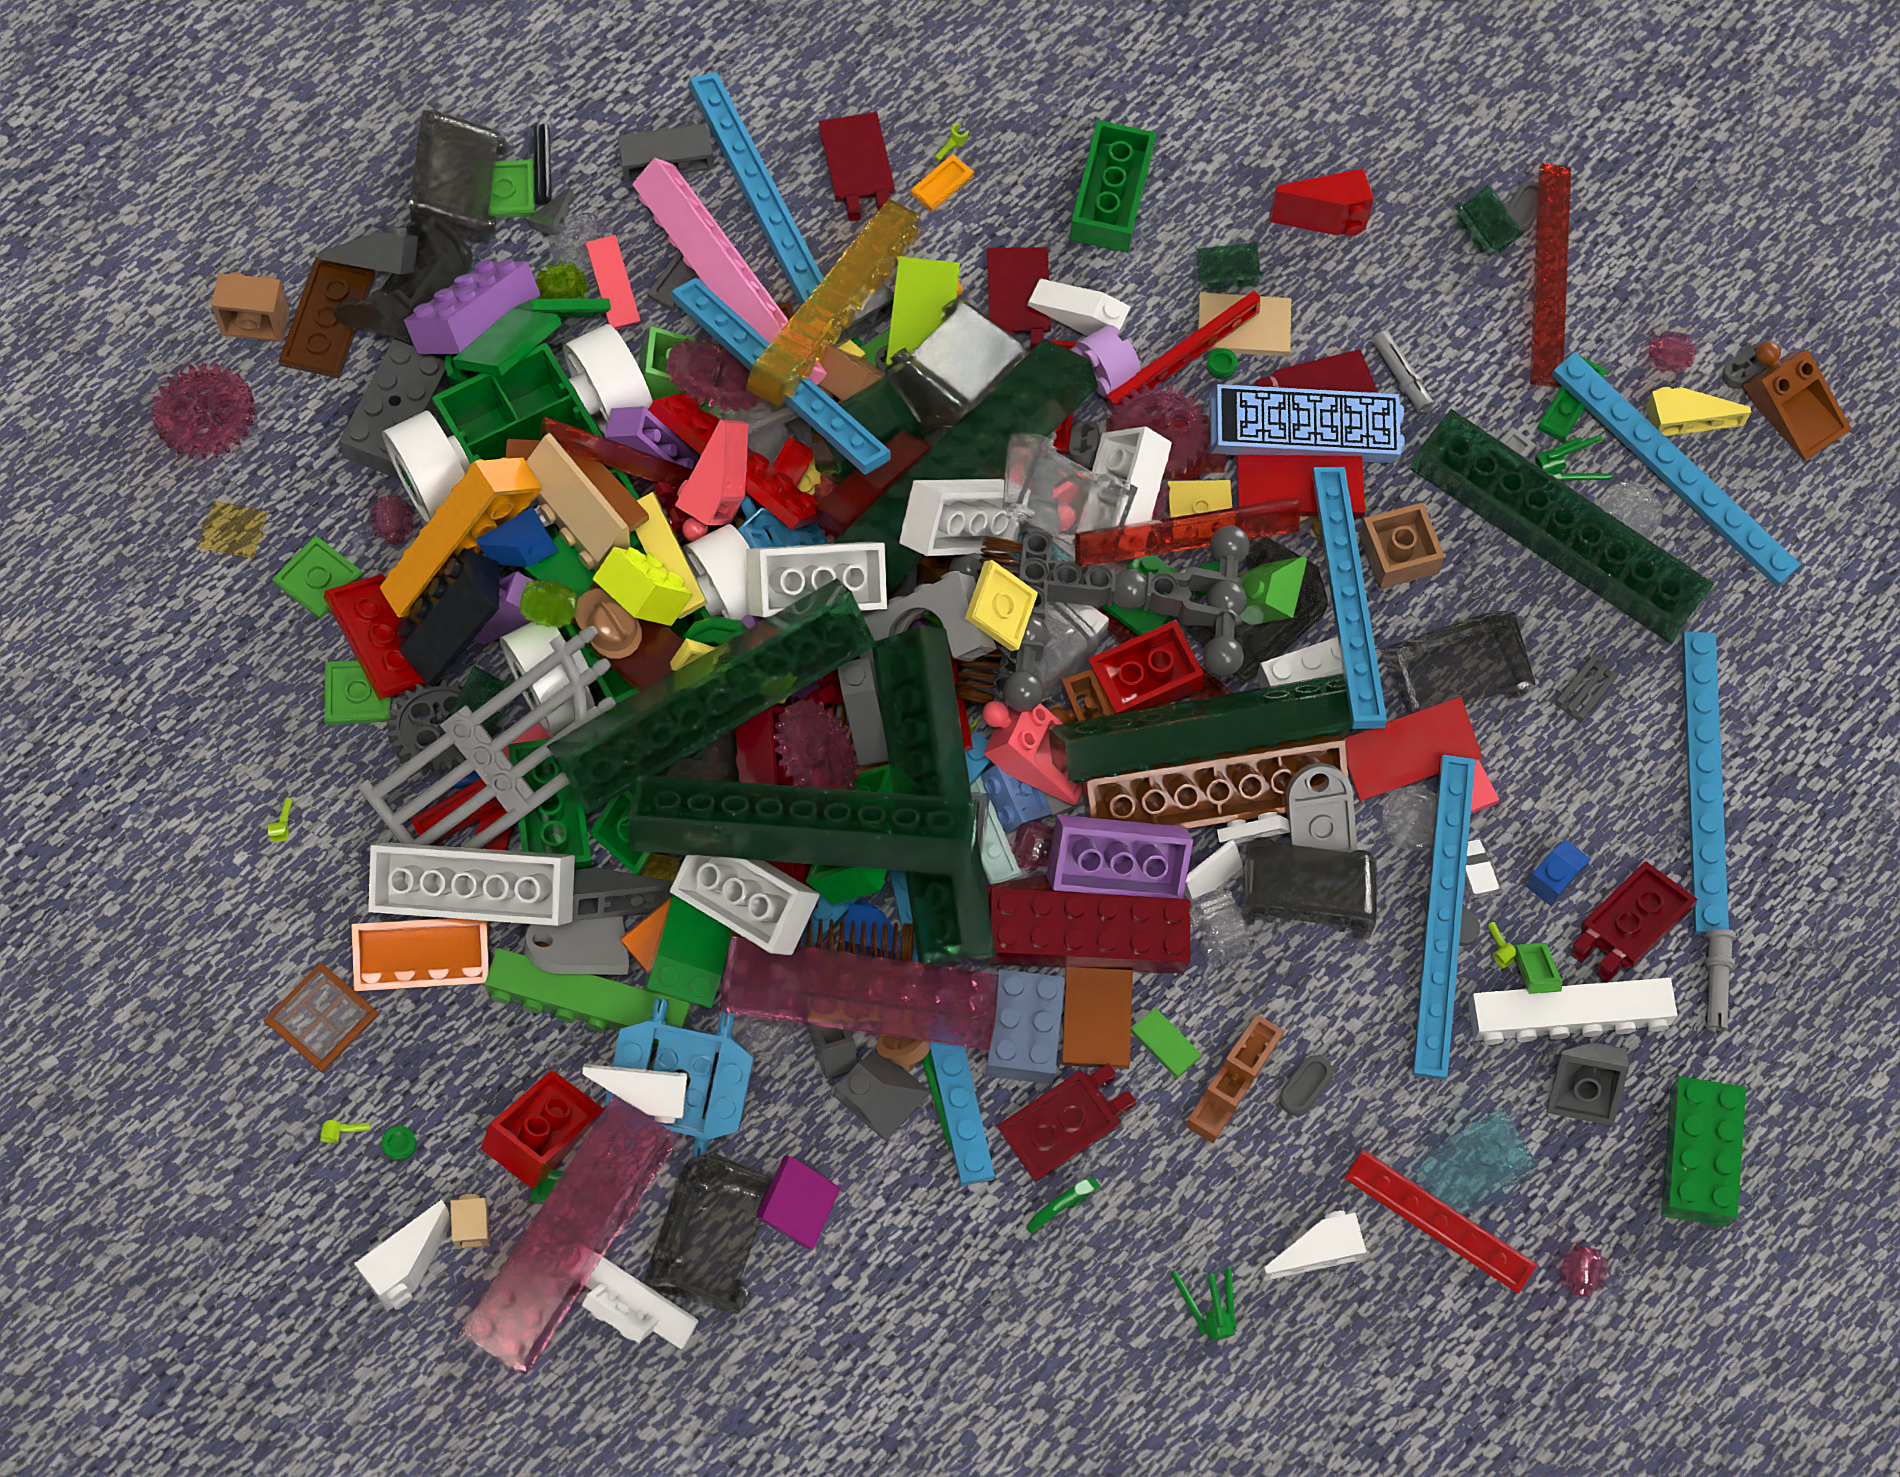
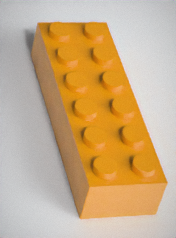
(477, 504)

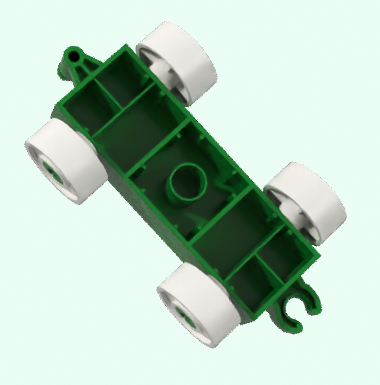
(475, 424)

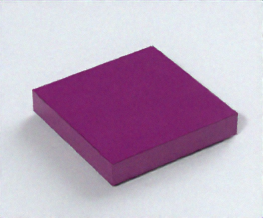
(798, 1202)

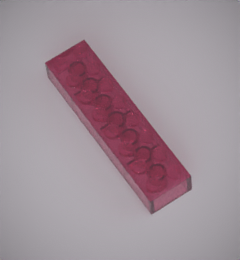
(861, 994)
(569, 1235)

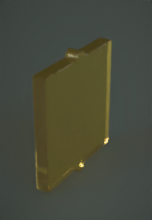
(233, 529)

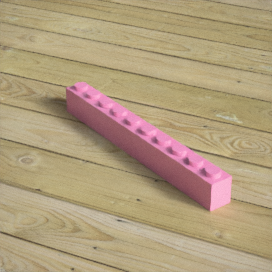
(710, 251)

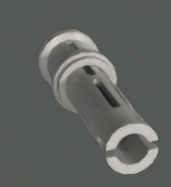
(1719, 964)

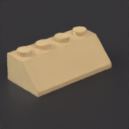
(576, 505)

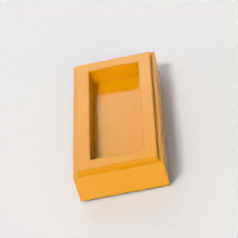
(942, 183)

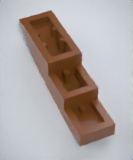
(612, 491)
(1234, 1078)

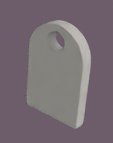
(1323, 814)
(579, 947)

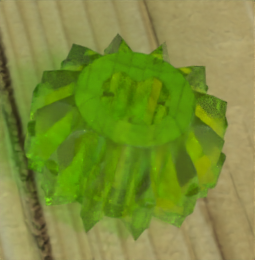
(561, 282)
(548, 603)

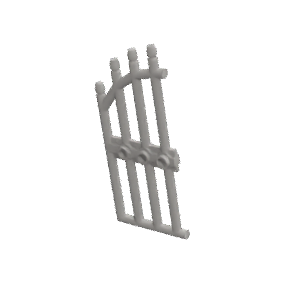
(486, 754)

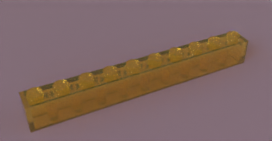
(834, 303)

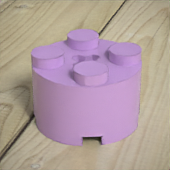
(1111, 358)

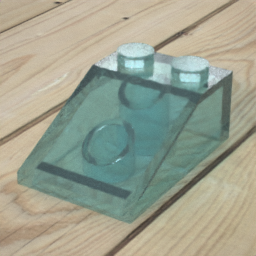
(1476, 1163)

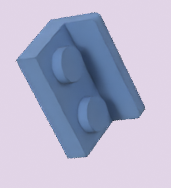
(1014, 800)

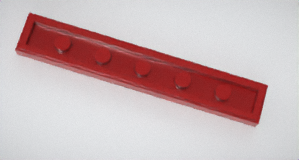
(1188, 349)
(1441, 1221)

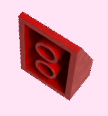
(1325, 204)
(1148, 670)
(540, 1128)

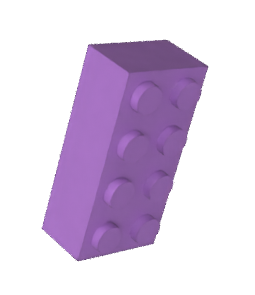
(470, 306)
(1119, 857)

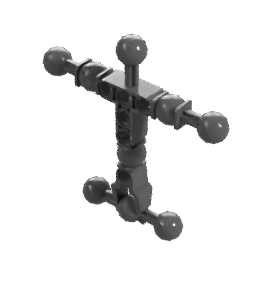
(1129, 590)

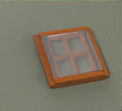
(321, 1017)

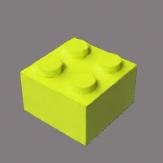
(643, 585)

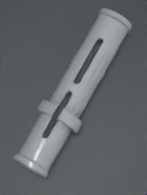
(1409, 382)

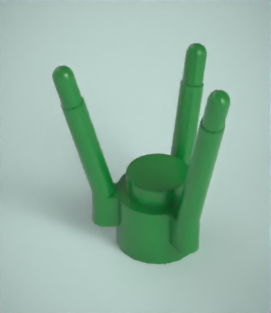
(1554, 460)
(1220, 1321)

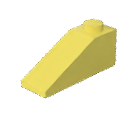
(1690, 411)

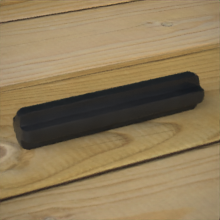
(542, 164)

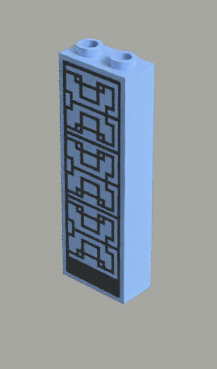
(1305, 422)

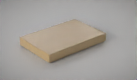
(1262, 335)

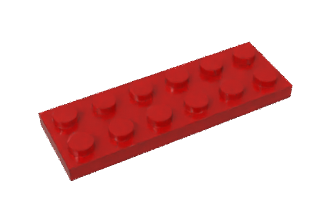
(763, 482)

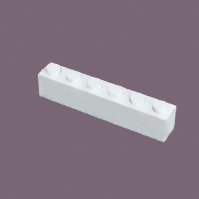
(1573, 1010)

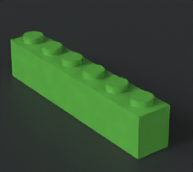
(576, 996)

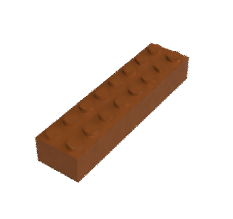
(1211, 789)

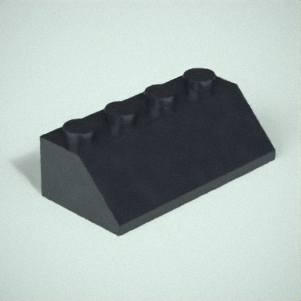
(450, 614)

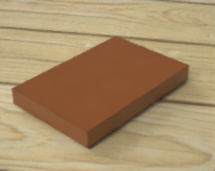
(1097, 1017)

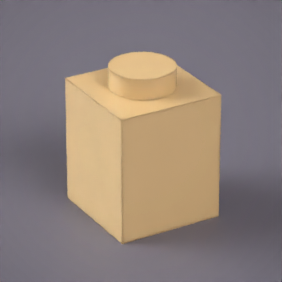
(470, 1222)

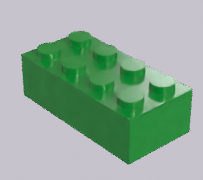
(1112, 186)
(558, 822)
(844, 882)
(1703, 1151)

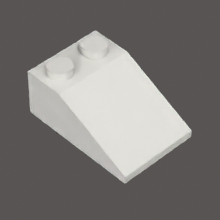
(402, 1260)

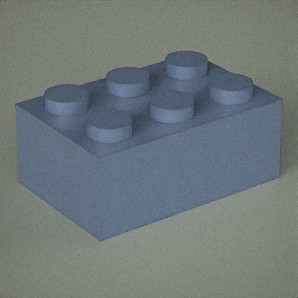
(1026, 1027)

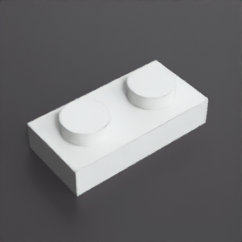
(1266, 826)

